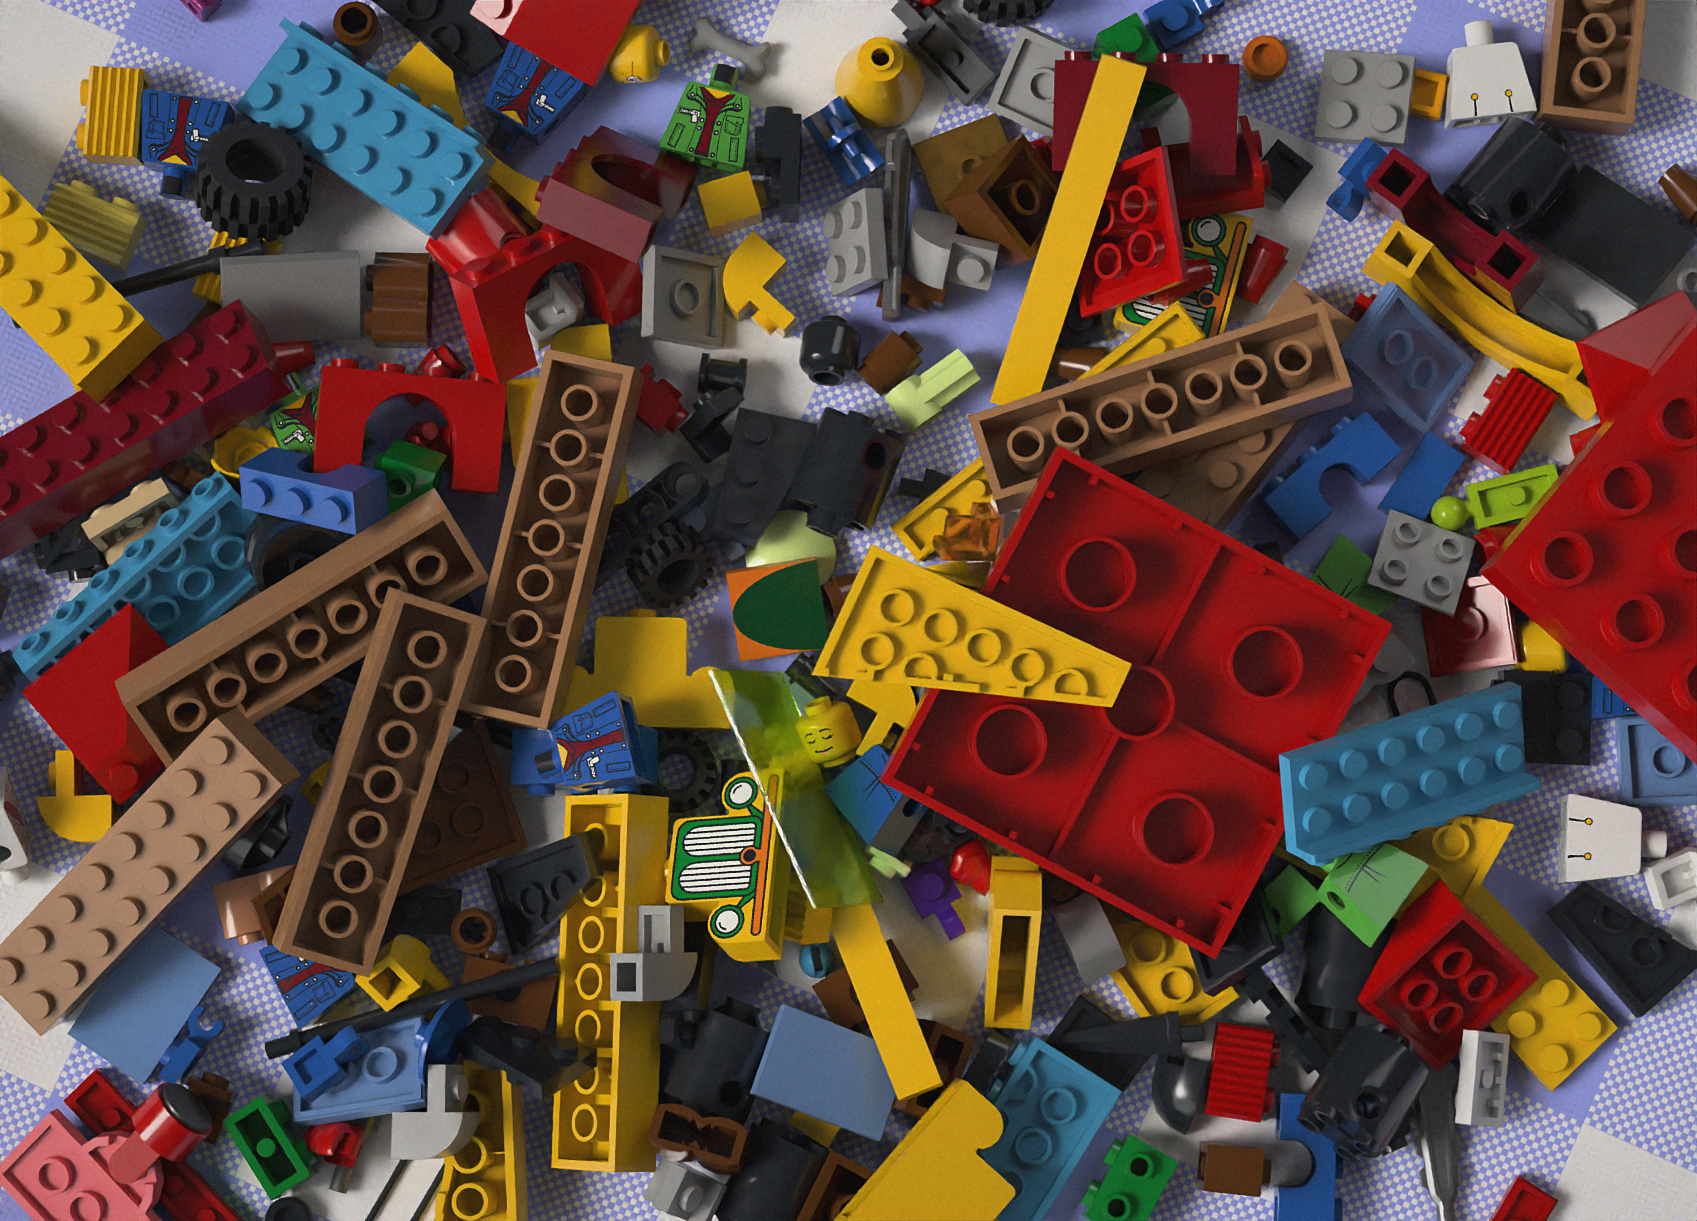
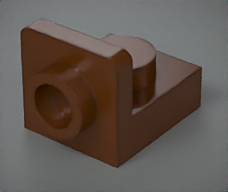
(917, 296)
(216, 1097)

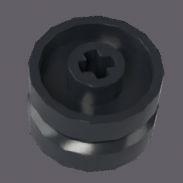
(281, 546)

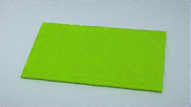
(792, 787)

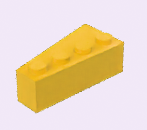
(490, 1172)

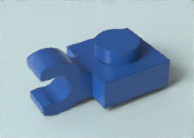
(1179, 20)
(1356, 170)
(184, 1056)
(318, 1063)

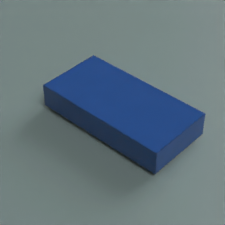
(1422, 478)

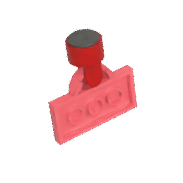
(115, 1174)

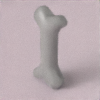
(710, 38)

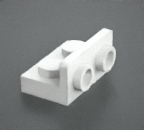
(1482, 1078)

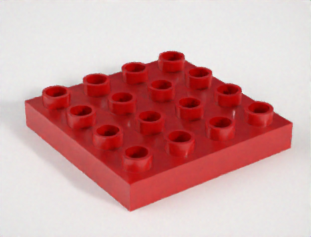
(1615, 550)
(1179, 782)

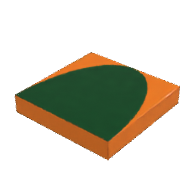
(777, 608)

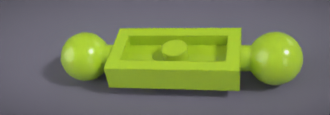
(1495, 500)

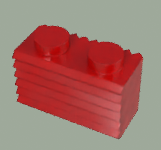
(1507, 422)
(1240, 1072)

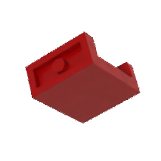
(1216, 194)

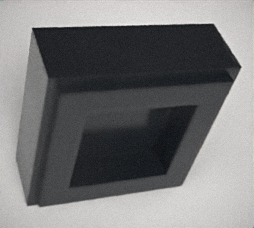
(1286, 170)

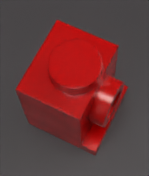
(660, 405)

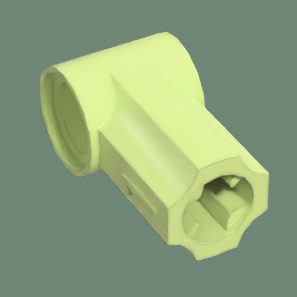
(923, 397)

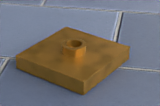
(955, 153)

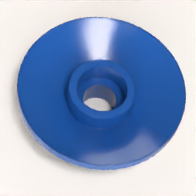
(438, 1039)

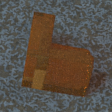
(970, 536)

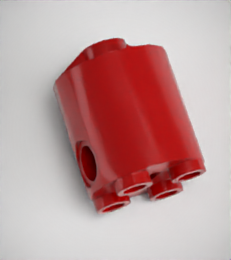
(478, 232)

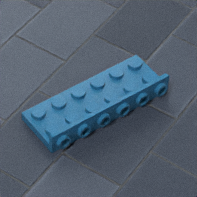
(368, 129)
(174, 576)
(1405, 774)
(1048, 1122)

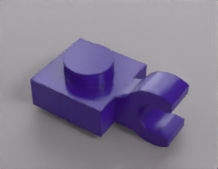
(932, 893)

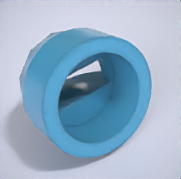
(827, 958)

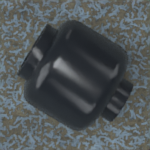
(829, 351)

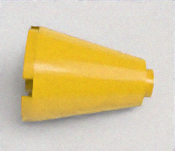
(880, 83)

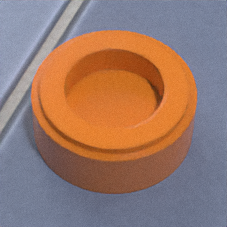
(1264, 59)

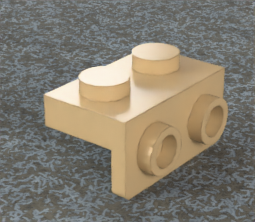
(119, 524)

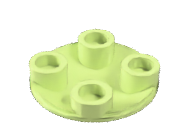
(791, 540)

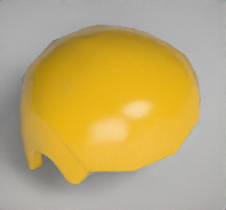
(238, 447)

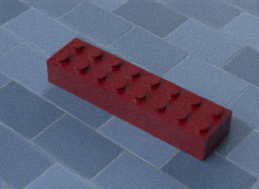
(156, 414)

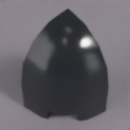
(1177, 1090)

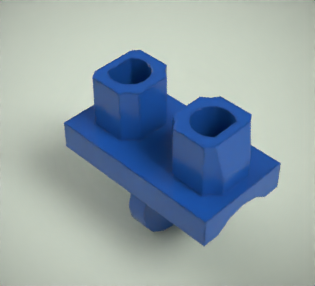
(844, 142)

